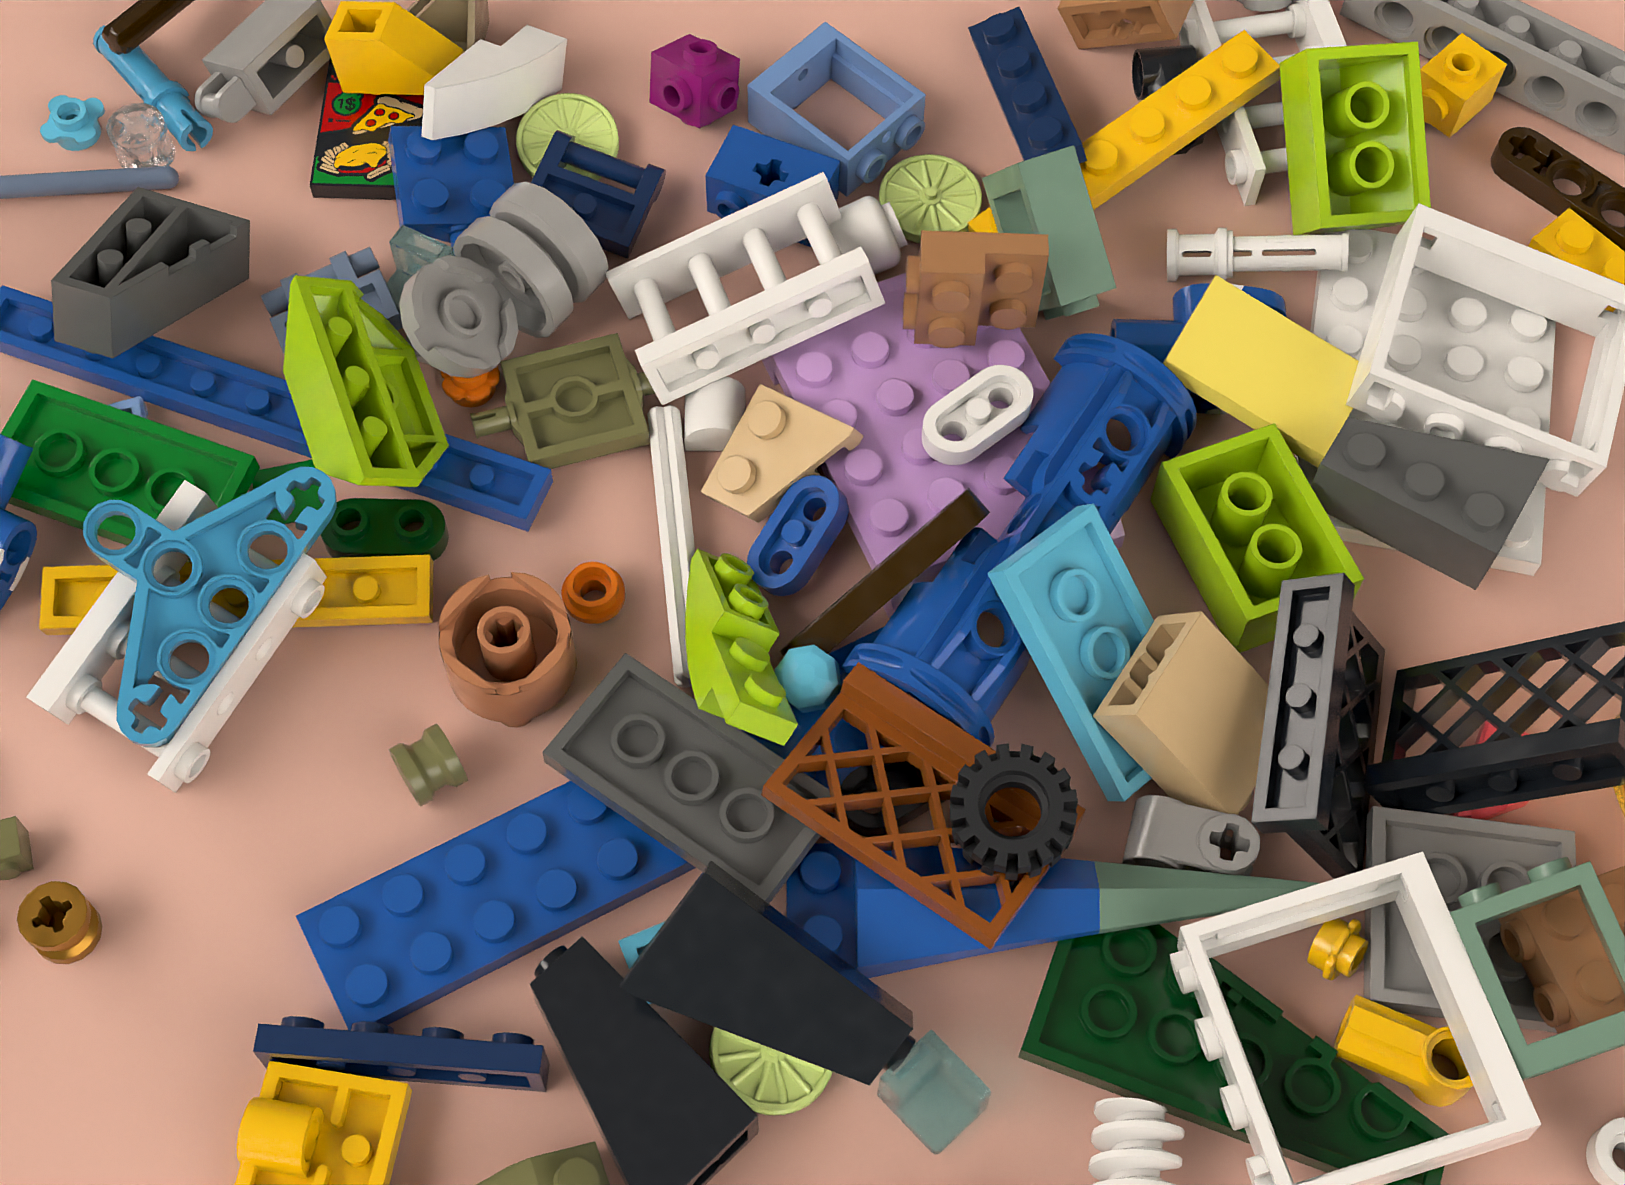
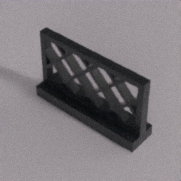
(1320, 723)
(1507, 765)

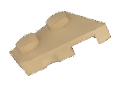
(772, 450)

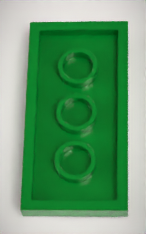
(104, 453)

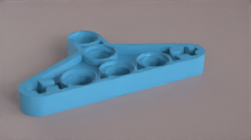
(181, 614)

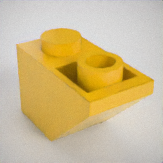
(385, 49)

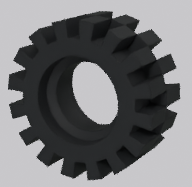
(1022, 771)

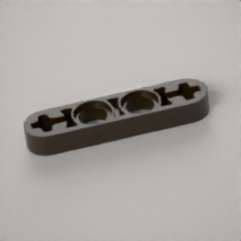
(1523, 174)
(892, 574)

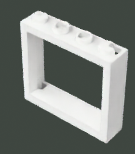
(1522, 279)
(1452, 980)

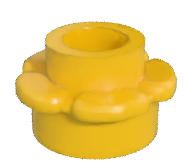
(1338, 948)

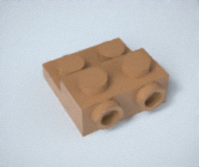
(972, 283)
(1566, 956)

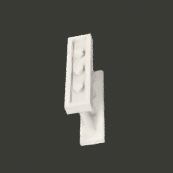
(1312, 26)
(762, 323)
(75, 675)

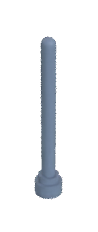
(87, 182)

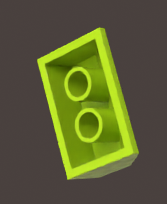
(1354, 136)

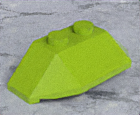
(357, 388)

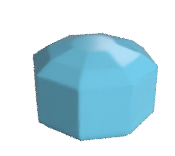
(809, 678)

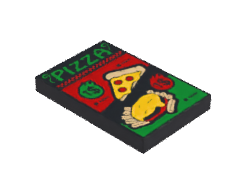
(353, 141)

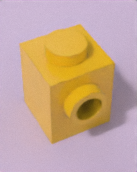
(1455, 95)

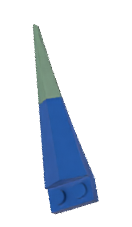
(890, 932)

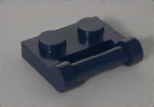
(607, 210)

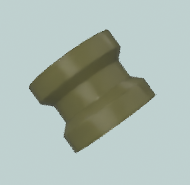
(428, 764)

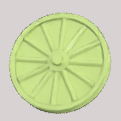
(571, 114)
(931, 195)
(765, 1077)

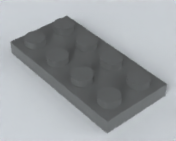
(684, 777)

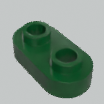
(383, 528)

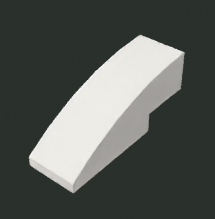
(493, 83)

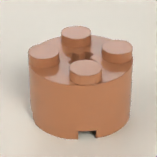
(507, 647)

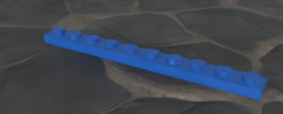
(260, 408)

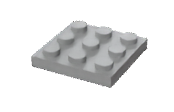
(1462, 858)

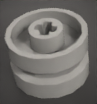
(538, 254)

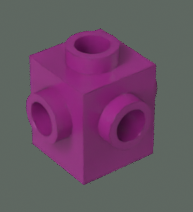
(694, 80)

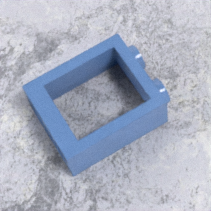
(810, 65)

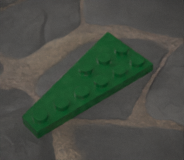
(1125, 1026)

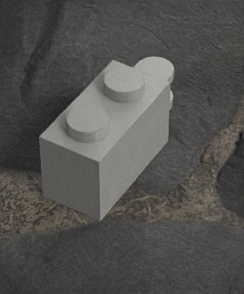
(264, 59)

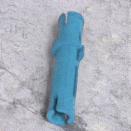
(159, 92)

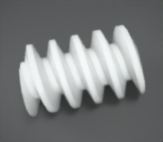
(1132, 1142)

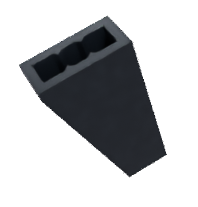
(766, 979)
(643, 1084)

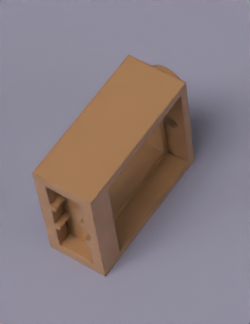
(1102, 23)

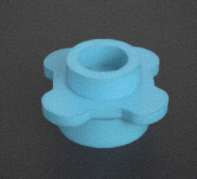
(73, 122)

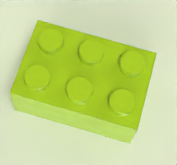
(1245, 526)

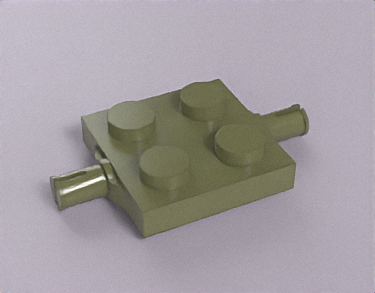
(571, 403)

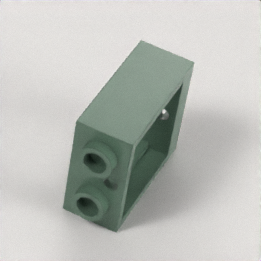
(1052, 199)
(1547, 883)

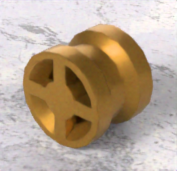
(72, 933)

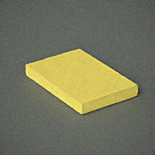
(1264, 369)

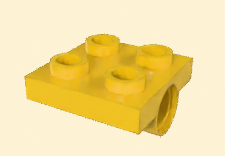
(321, 1128)

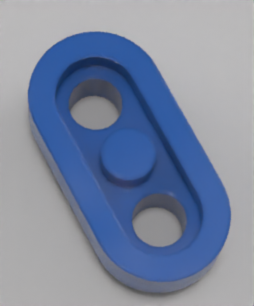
(795, 535)

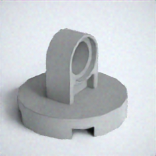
(457, 317)

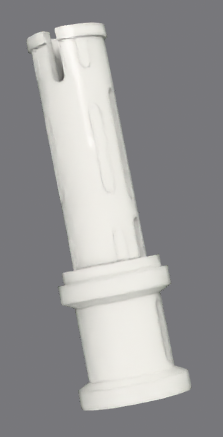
(1329, 250)

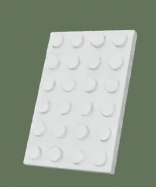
(1454, 344)

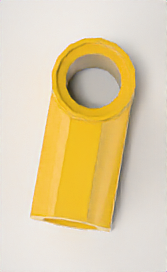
(1401, 1050)

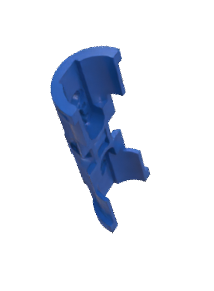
(933, 633)

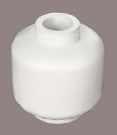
(874, 229)

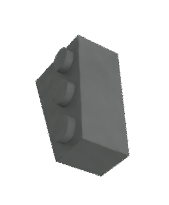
(147, 271)
(1427, 494)

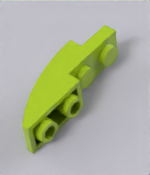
(729, 648)

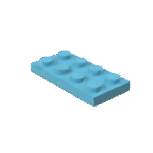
(1081, 629)

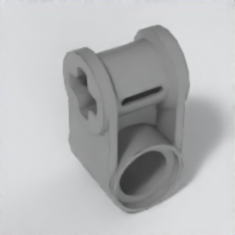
(1189, 838)

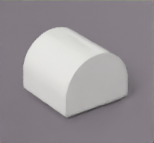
(713, 414)

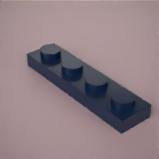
(1024, 86)
(434, 1057)

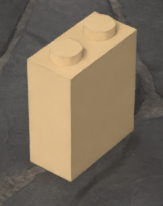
(1190, 713)

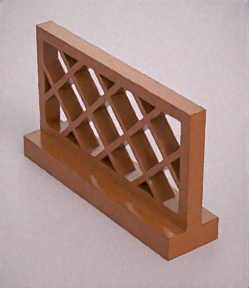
(938, 750)

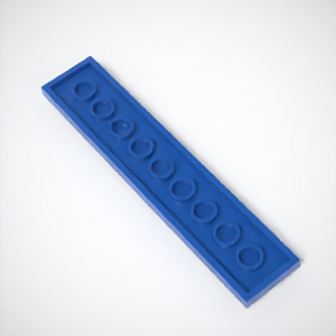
(501, 892)

